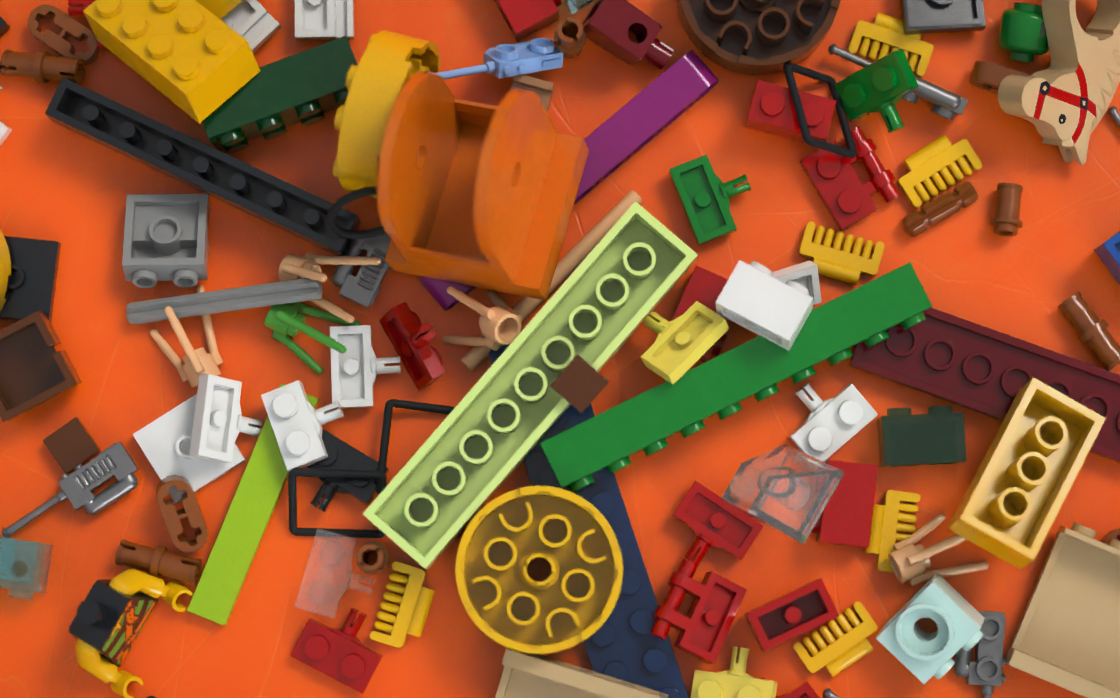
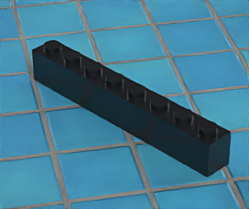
(199, 165)

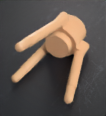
(307, 267)
(497, 323)
(196, 361)
(910, 561)

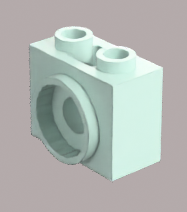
(931, 653)

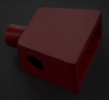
(609, 26)

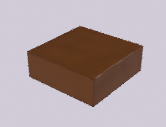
(579, 384)
(71, 445)

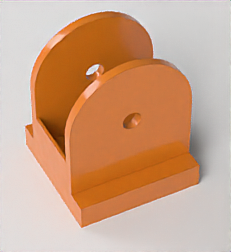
(476, 188)

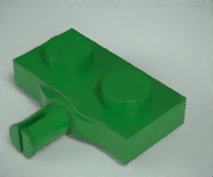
(878, 89)
(706, 198)

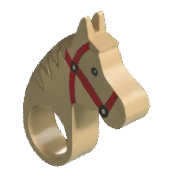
(1078, 85)

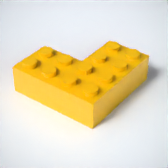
(178, 48)

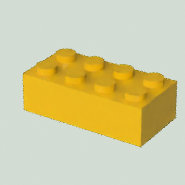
(1026, 473)

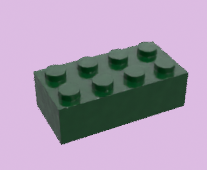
(283, 95)

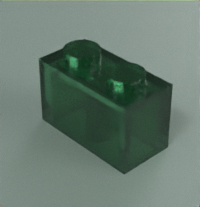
(921, 438)

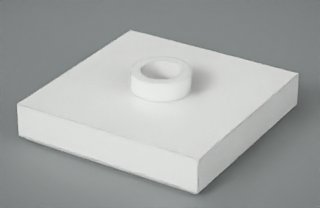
(168, 447)

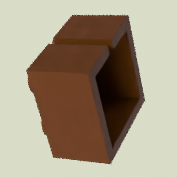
(31, 366)

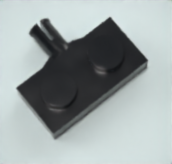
(344, 457)

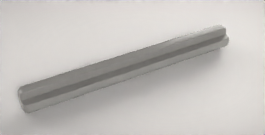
(225, 300)

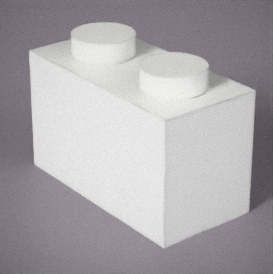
(765, 303)

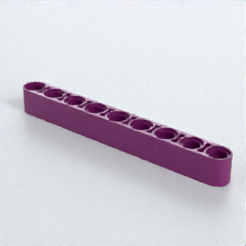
(623, 136)

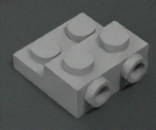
(166, 239)

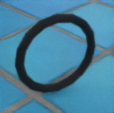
(362, 234)

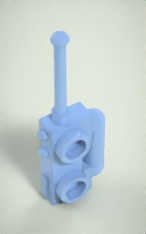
(514, 60)

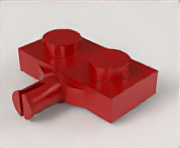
(413, 345)
(715, 524)
(338, 651)

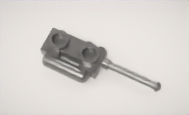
(944, 102)
(366, 285)
(81, 484)
(989, 656)

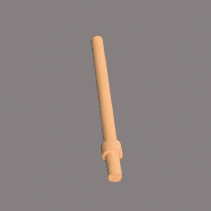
(563, 269)

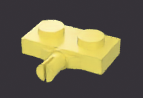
(682, 340)
(732, 683)

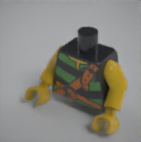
(113, 619)

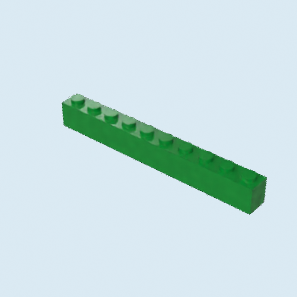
(734, 377)

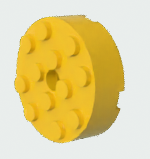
(371, 96)
(582, 561)

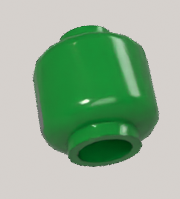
(1023, 32)

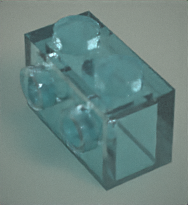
(24, 567)

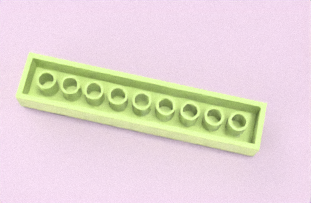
(514, 399)

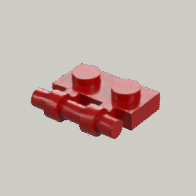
(840, 186)
(709, 616)

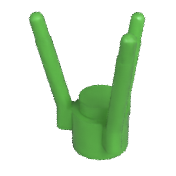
(289, 320)

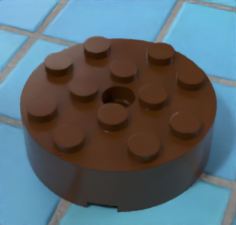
(757, 34)

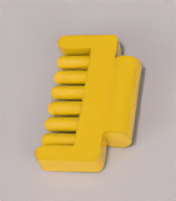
(890, 33)
(932, 159)
(838, 263)
(885, 525)
(412, 609)
(844, 650)

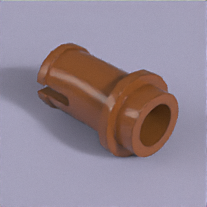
(1007, 210)

